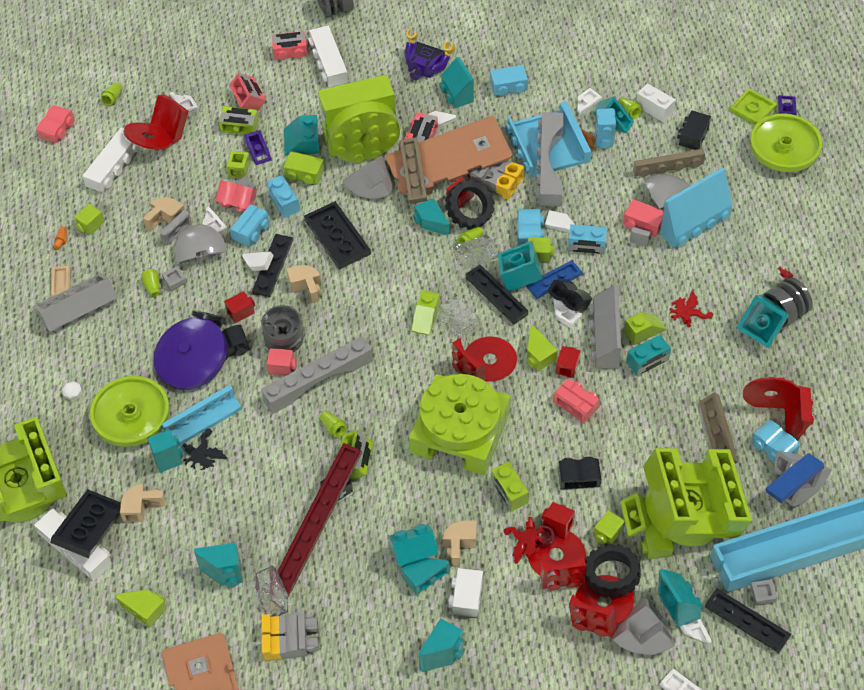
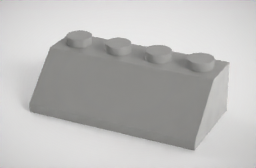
(77, 301)
(606, 329)

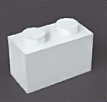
(656, 102)
(467, 592)

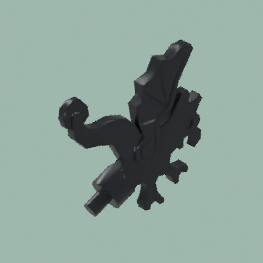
(199, 454)

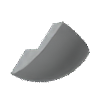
(371, 180)
(663, 187)
(198, 242)
(784, 461)
(644, 631)

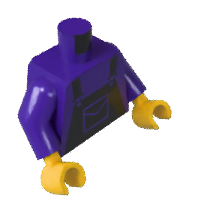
(425, 59)

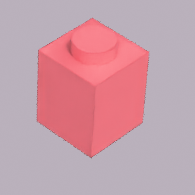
(281, 362)

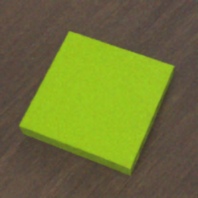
(753, 106)

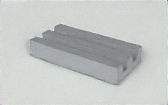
(175, 227)

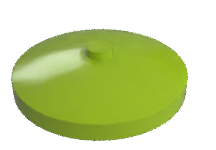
(785, 142)
(129, 411)

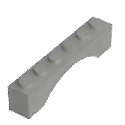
(550, 184)
(344, 359)

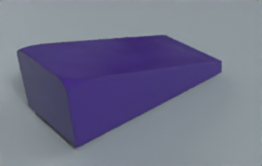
(787, 108)
(257, 147)

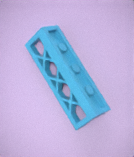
(202, 418)

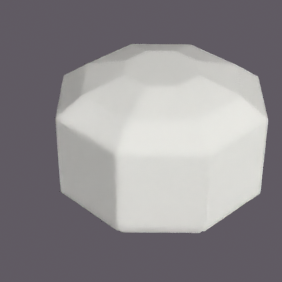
(72, 391)

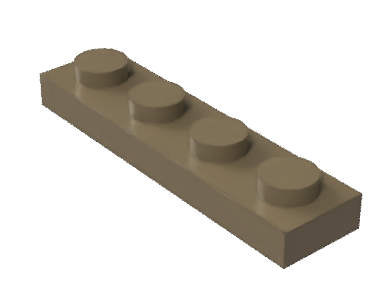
(668, 162)
(413, 170)
(717, 424)

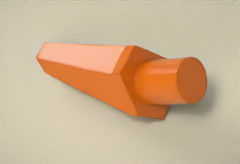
(589, 138)
(60, 238)

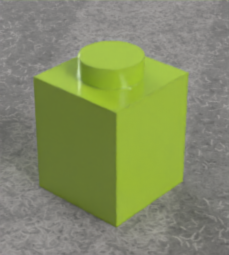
(89, 219)
(543, 248)
(608, 528)

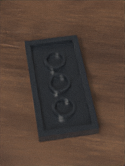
(337, 235)
(87, 523)

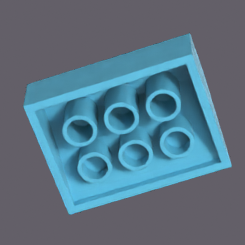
(696, 209)

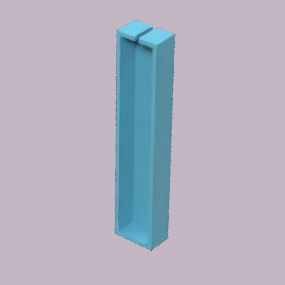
(790, 545)

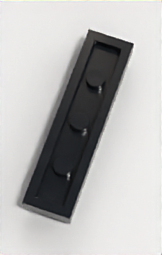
(267, 278)
(497, 294)
(748, 620)

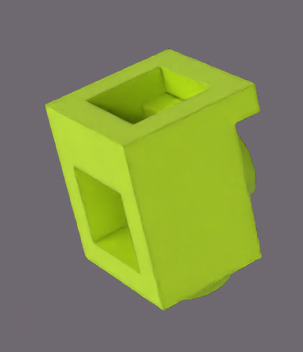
(238, 164)

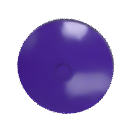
(190, 353)

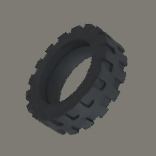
(454, 211)
(612, 588)

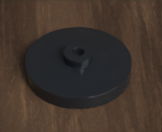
(212, 317)

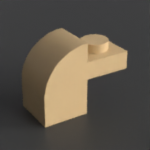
(162, 209)
(305, 277)
(135, 501)
(457, 536)

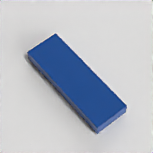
(566, 271)
(795, 478)

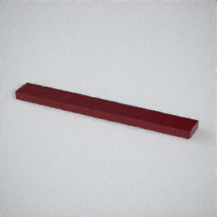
(318, 515)

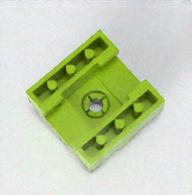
(359, 119)
(464, 434)
(33, 466)
(694, 499)

